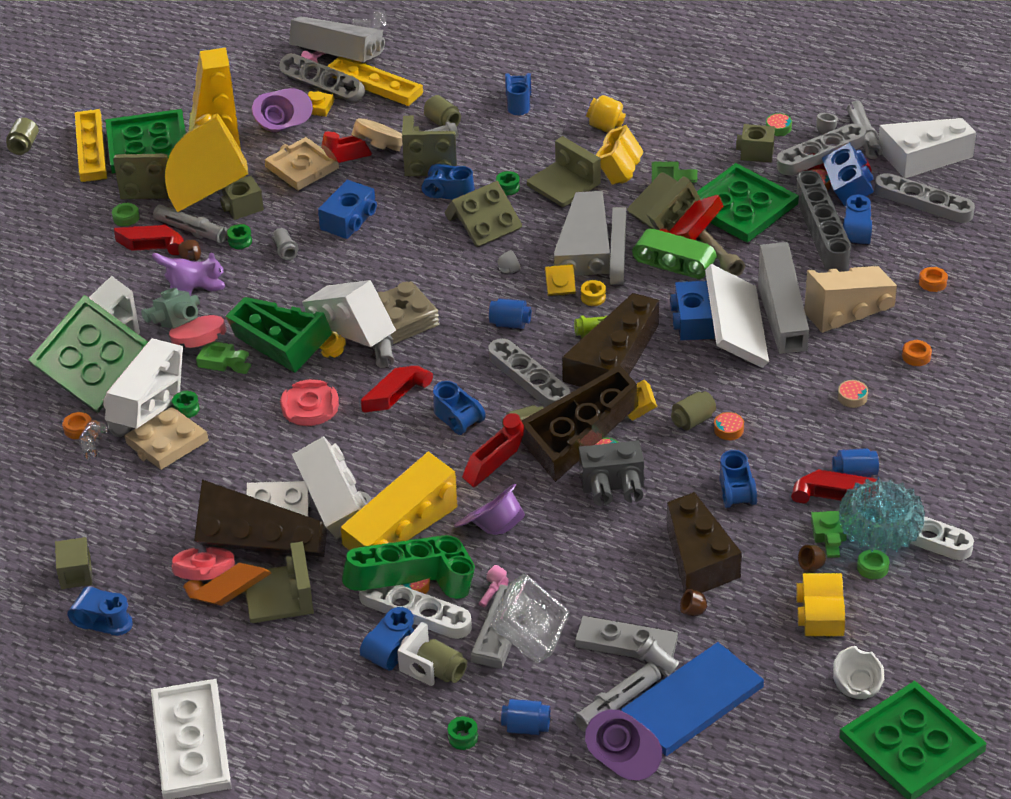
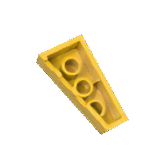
(214, 90)
(405, 506)

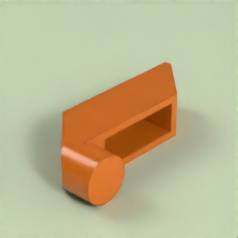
(226, 585)

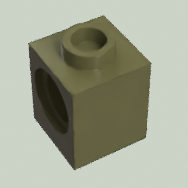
(756, 143)
(242, 198)
(73, 563)

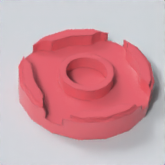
(198, 331)
(306, 410)
(203, 565)

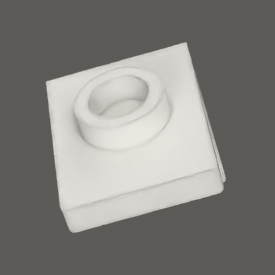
(408, 655)

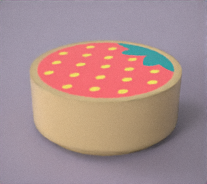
(852, 393)

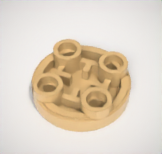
(381, 135)

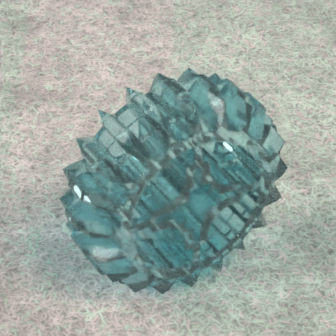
(881, 515)

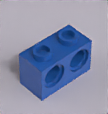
(848, 172)

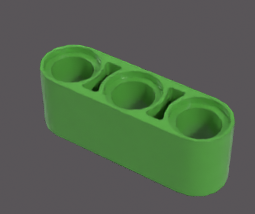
(674, 253)

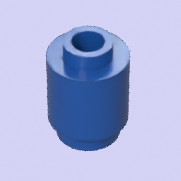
(509, 313)
(856, 462)
(526, 717)

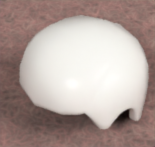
(858, 673)

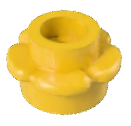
(333, 345)

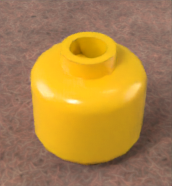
(605, 113)

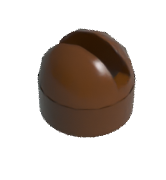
(189, 245)
(811, 557)
(693, 603)

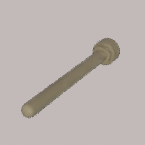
(728, 262)

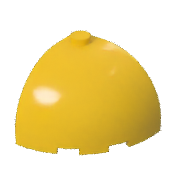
(203, 162)

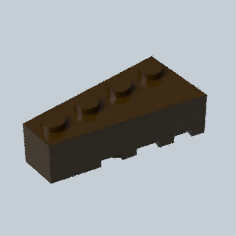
(613, 342)
(579, 420)
(248, 523)

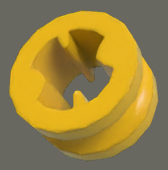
(590, 287)

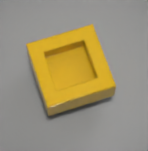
(321, 102)
(560, 280)
(646, 400)

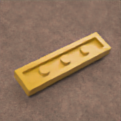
(379, 81)
(90, 145)

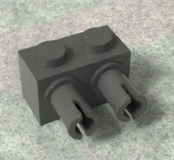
(612, 468)

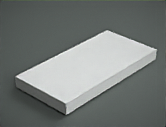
(736, 316)
(190, 739)

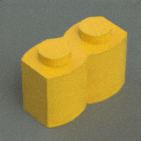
(619, 155)
(822, 604)

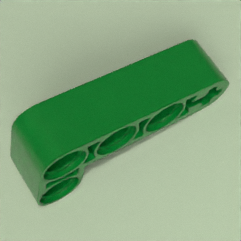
(411, 561)

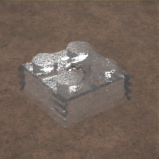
(530, 618)

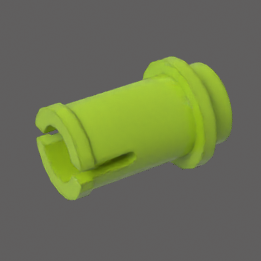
(584, 325)

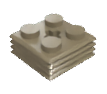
(408, 311)

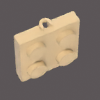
(301, 163)
(166, 438)

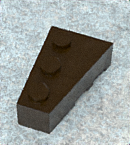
(700, 545)

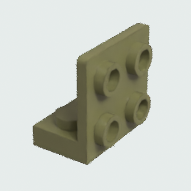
(426, 148)
(571, 173)
(141, 175)
(664, 202)
(484, 214)
(283, 592)

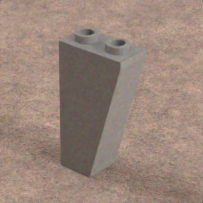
(337, 38)
(585, 236)
(782, 298)

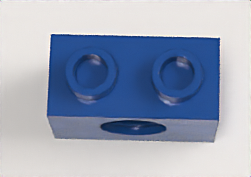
(347, 209)
(692, 310)

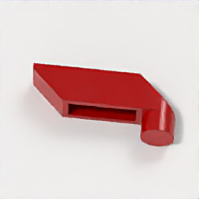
(344, 148)
(697, 217)
(149, 238)
(394, 387)
(495, 451)
(825, 485)

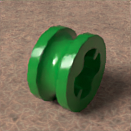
(509, 182)
(239, 236)
(189, 398)
(462, 742)

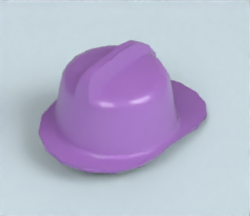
(282, 109)
(498, 515)
(623, 744)

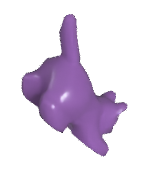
(188, 274)

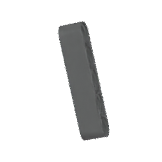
(823, 221)

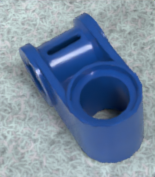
(518, 93)
(450, 181)
(858, 219)
(456, 407)
(736, 479)
(99, 609)
(385, 639)

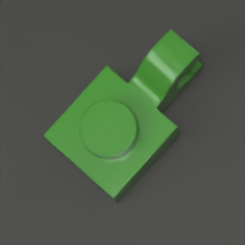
(673, 171)
(220, 355)
(828, 529)

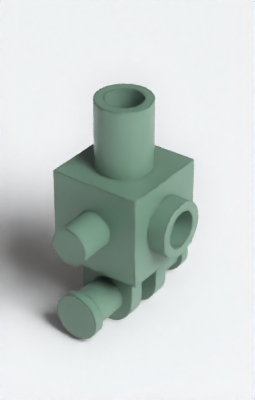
(172, 308)

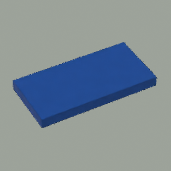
(694, 697)

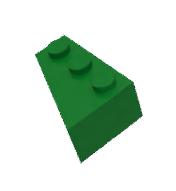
(279, 332)

